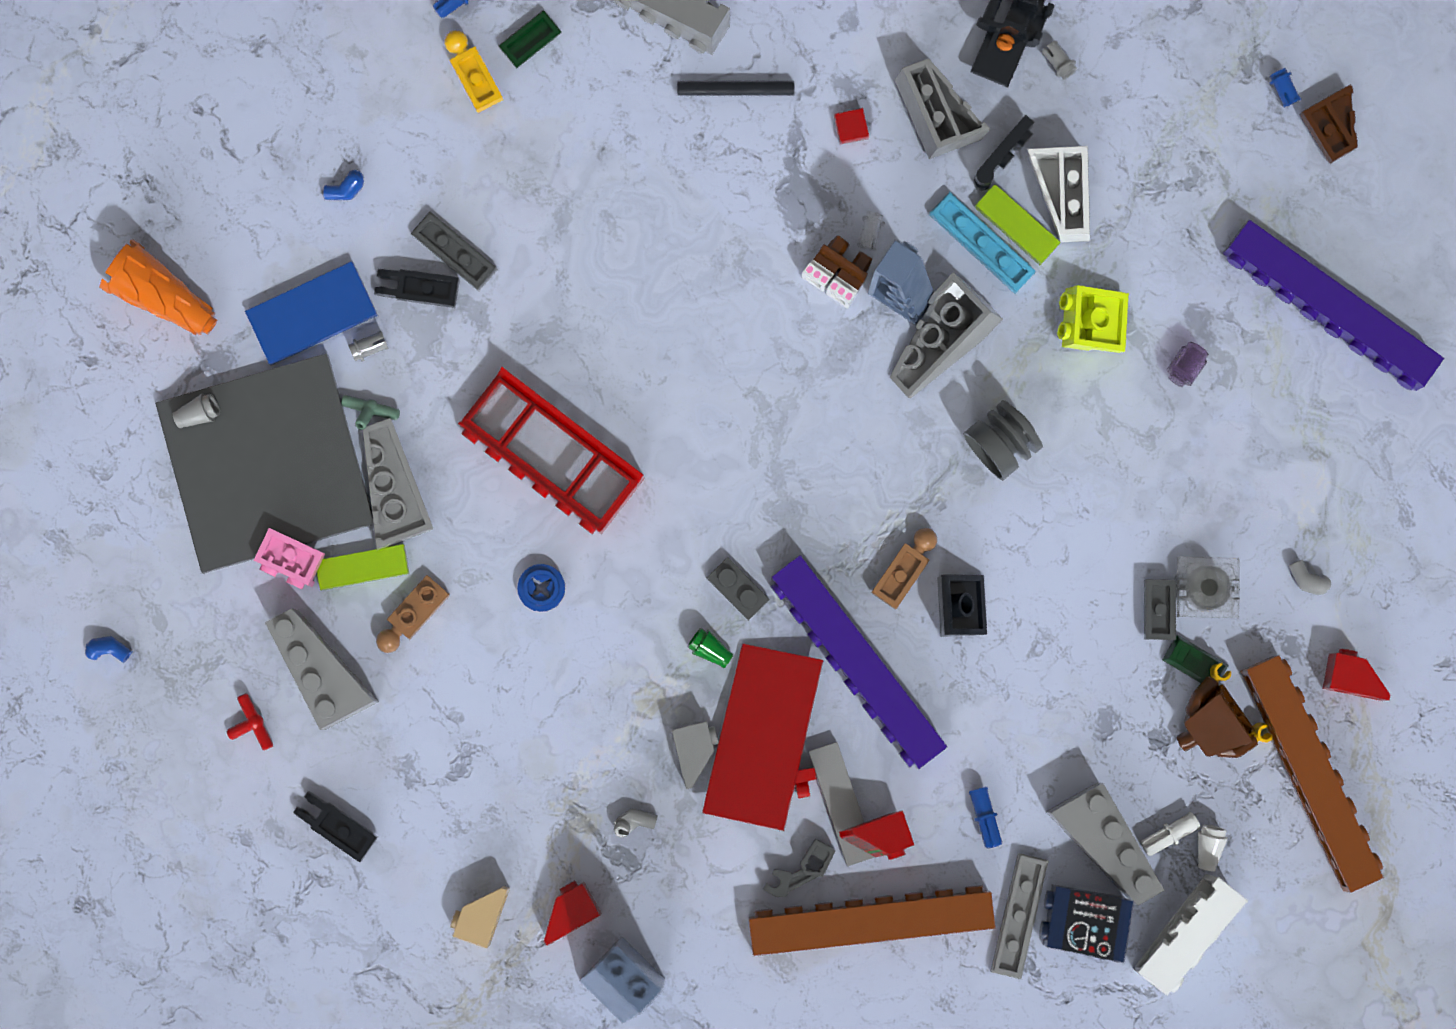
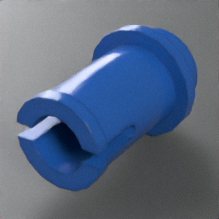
(1284, 87)

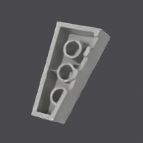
(689, 19)
(320, 674)
(1103, 835)

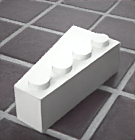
(1189, 933)

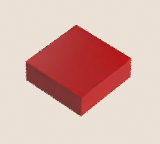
(851, 126)

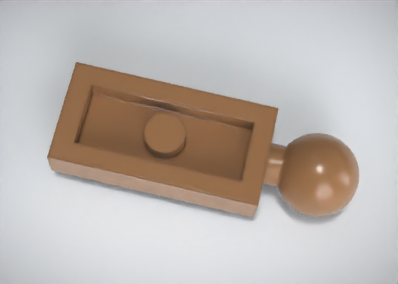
(905, 569)
(412, 614)

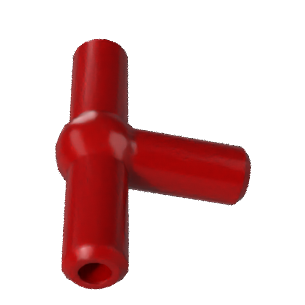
(253, 722)

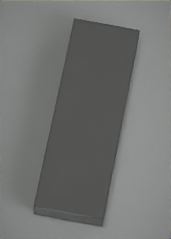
(454, 251)

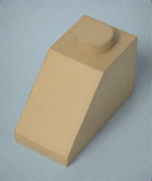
(479, 919)

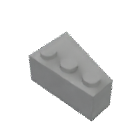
(936, 110)

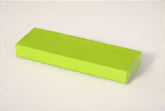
(1017, 224)
(363, 567)

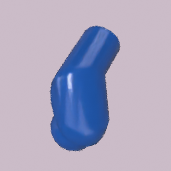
(347, 189)
(106, 645)

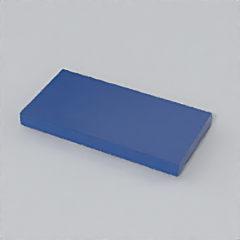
(311, 313)

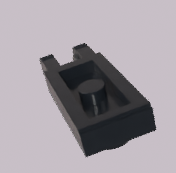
(420, 287)
(338, 828)

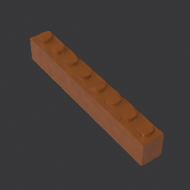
(1312, 773)
(871, 922)

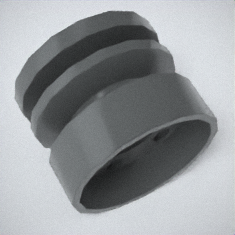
(1009, 435)

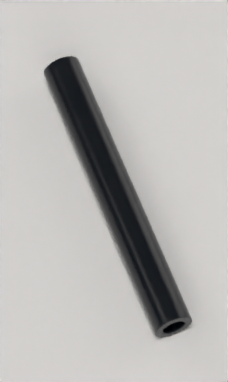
(735, 88)

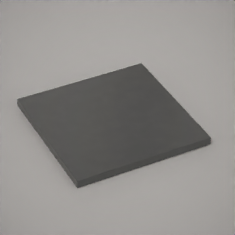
(266, 462)

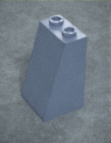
(623, 981)

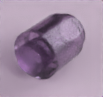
(1187, 364)

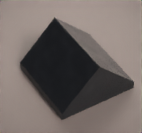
(962, 605)

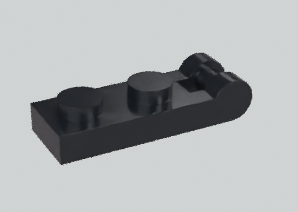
(1002, 155)

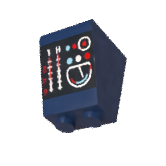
(1086, 922)

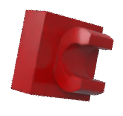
(802, 781)

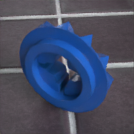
(543, 573)

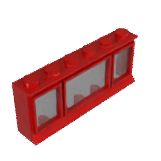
(551, 452)

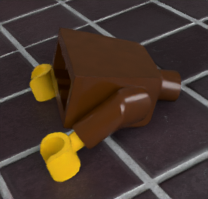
(1218, 722)

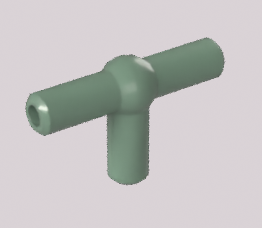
(368, 409)

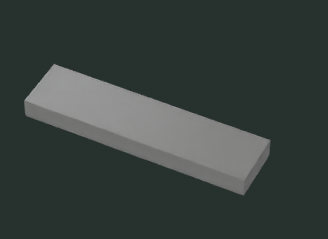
(839, 797)
(1019, 916)

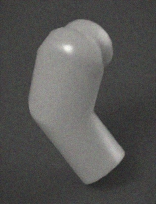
(632, 819)

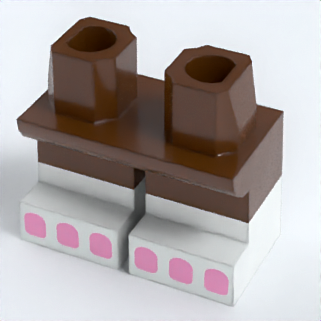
(829, 262)

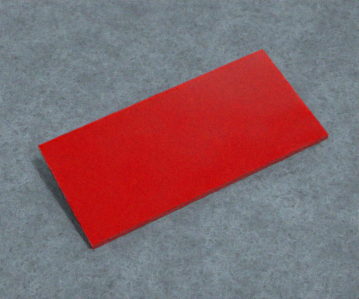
(763, 737)

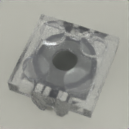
(1208, 587)

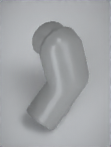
(1309, 582)

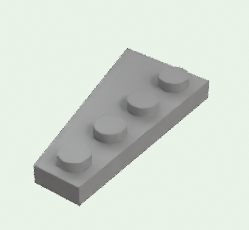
(393, 491)

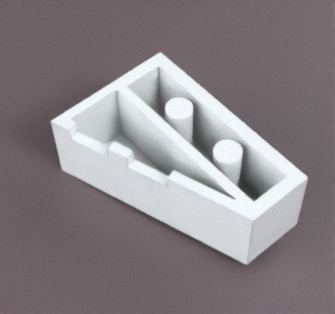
(1065, 188)

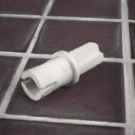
(1170, 834)

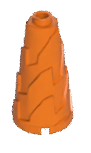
(152, 287)

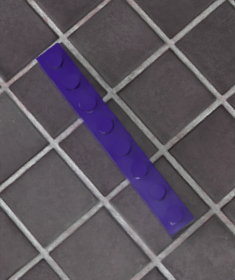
(1333, 306)
(858, 662)

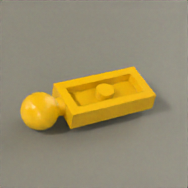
(472, 72)

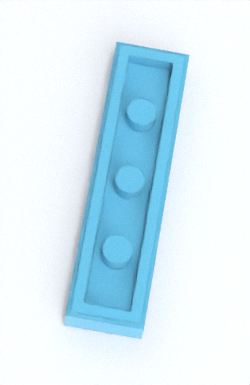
(982, 242)

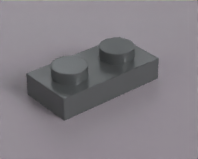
(738, 589)
(1159, 609)

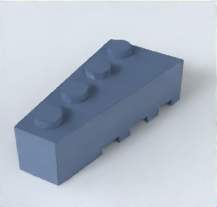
(902, 282)

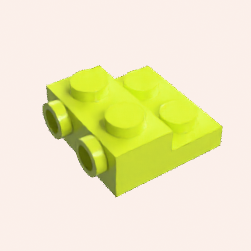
(1093, 319)

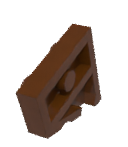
(1333, 124)

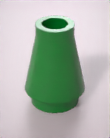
(708, 647)

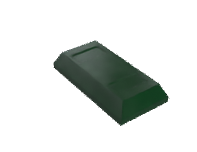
(530, 39)
(1192, 659)

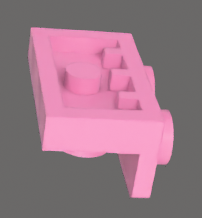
(288, 557)

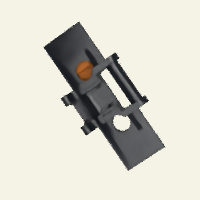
(1007, 40)

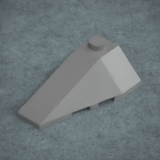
(949, 330)

